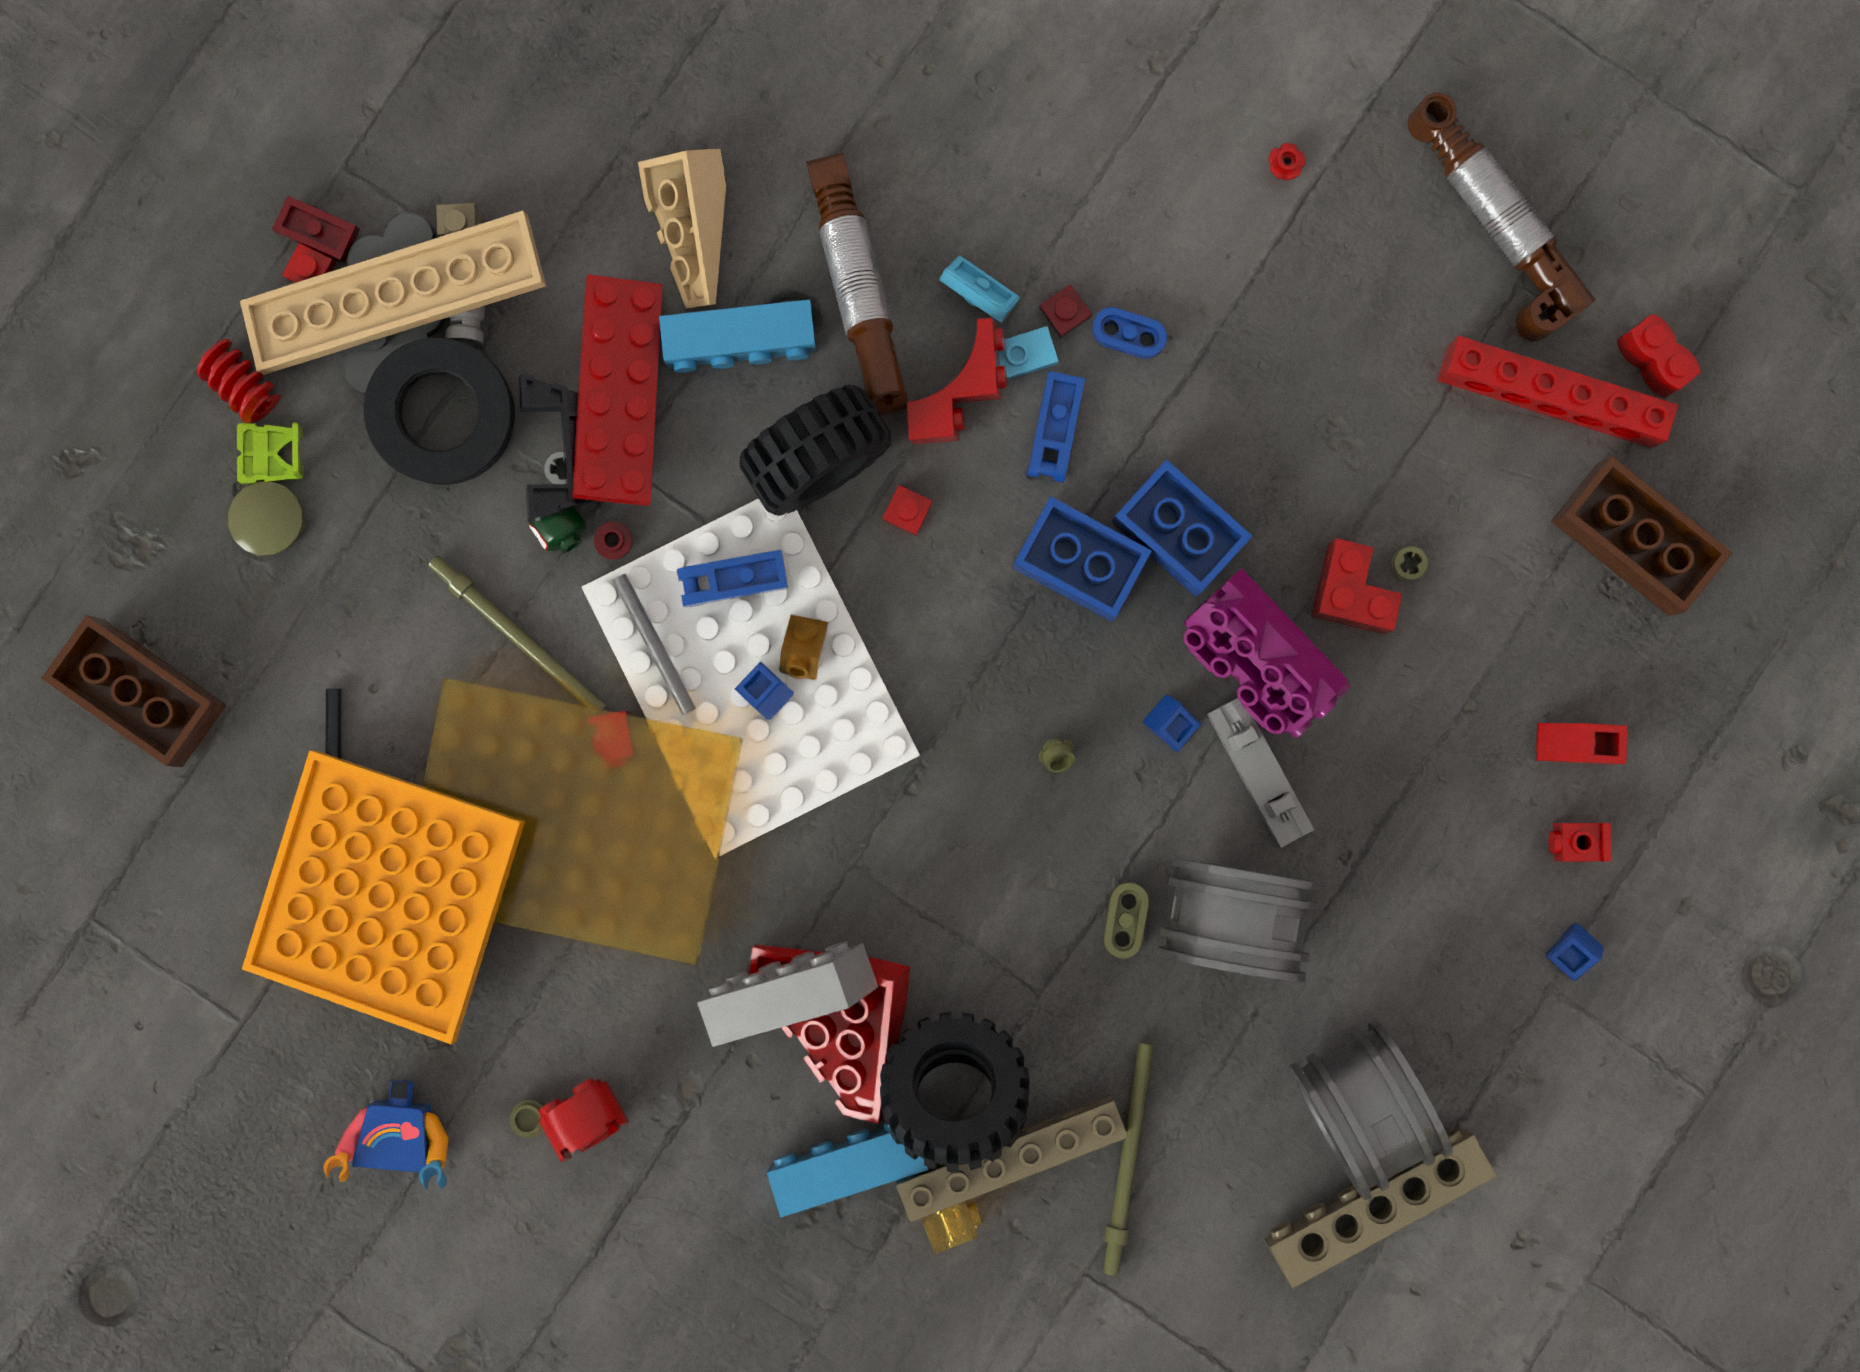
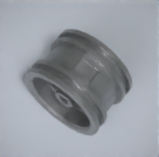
(1238, 920)
(1371, 1109)

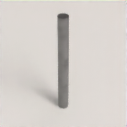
(654, 644)

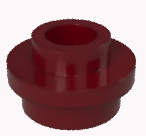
(621, 548)

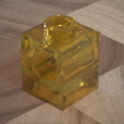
(952, 1226)

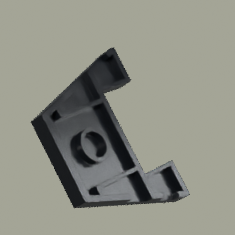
(539, 396)

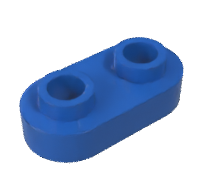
(1129, 330)

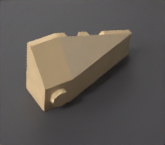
(689, 204)

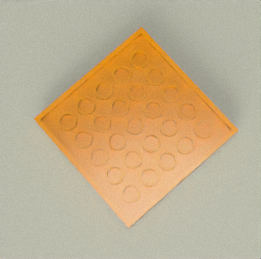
(383, 896)

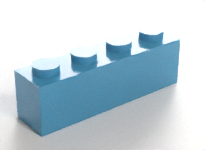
(738, 335)
(839, 1170)

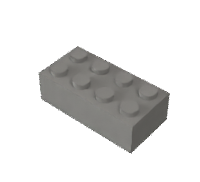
(787, 993)

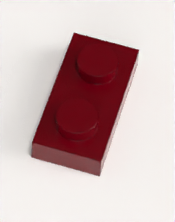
(315, 229)

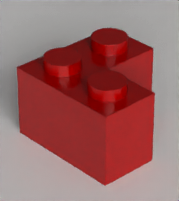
(1343, 592)

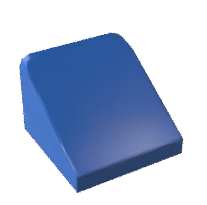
(764, 691)
(1172, 722)
(1575, 952)

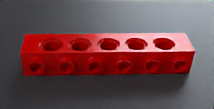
(1557, 392)

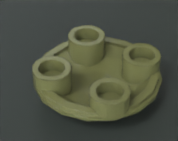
(265, 518)

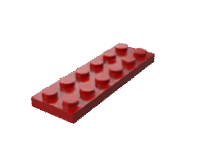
(617, 391)

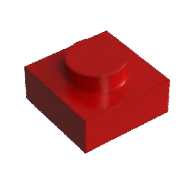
(307, 264)
(907, 510)

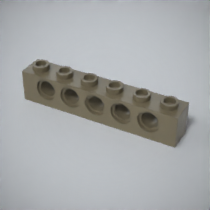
(1034, 1151)
(1300, 1265)

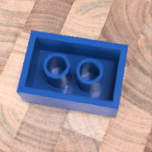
(1182, 528)
(1081, 559)

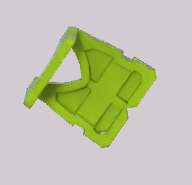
(260, 452)

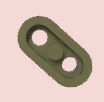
(1124, 919)

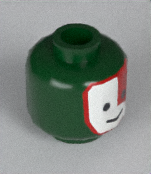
(559, 531)

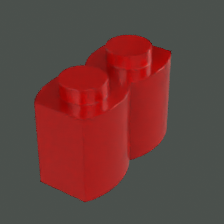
(1662, 361)

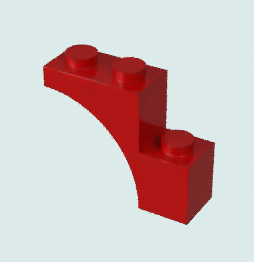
(982, 378)

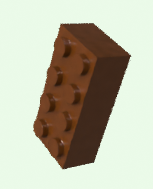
(1641, 536)
(133, 691)

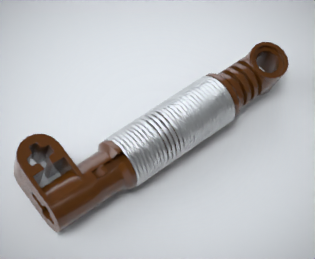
(1507, 213)
(857, 282)

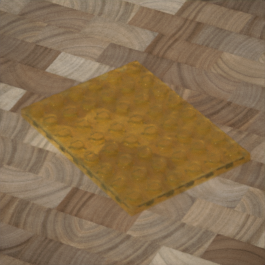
(614, 811)

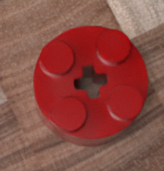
(582, 1118)

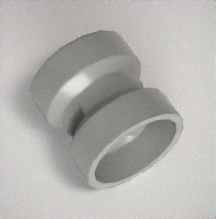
(466, 327)

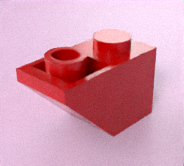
(1581, 743)

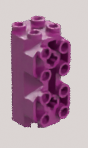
(1278, 667)

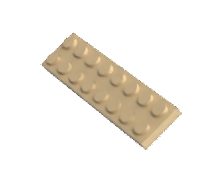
(392, 293)

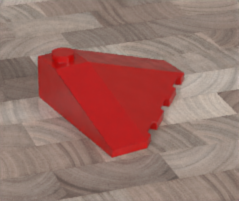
(854, 1041)

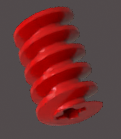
(235, 383)

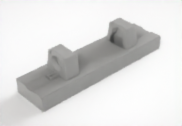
(1260, 772)

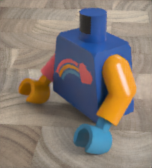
(394, 1137)

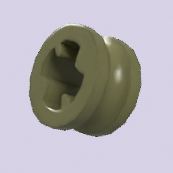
(1398, 559)

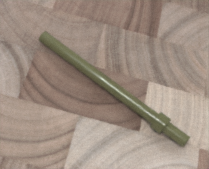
(463, 587)
(1117, 1233)

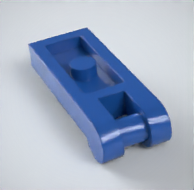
(1056, 424)
(734, 578)

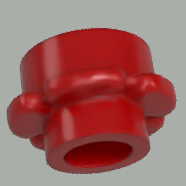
(1286, 171)

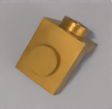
(802, 647)

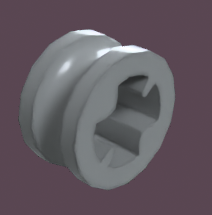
(550, 463)

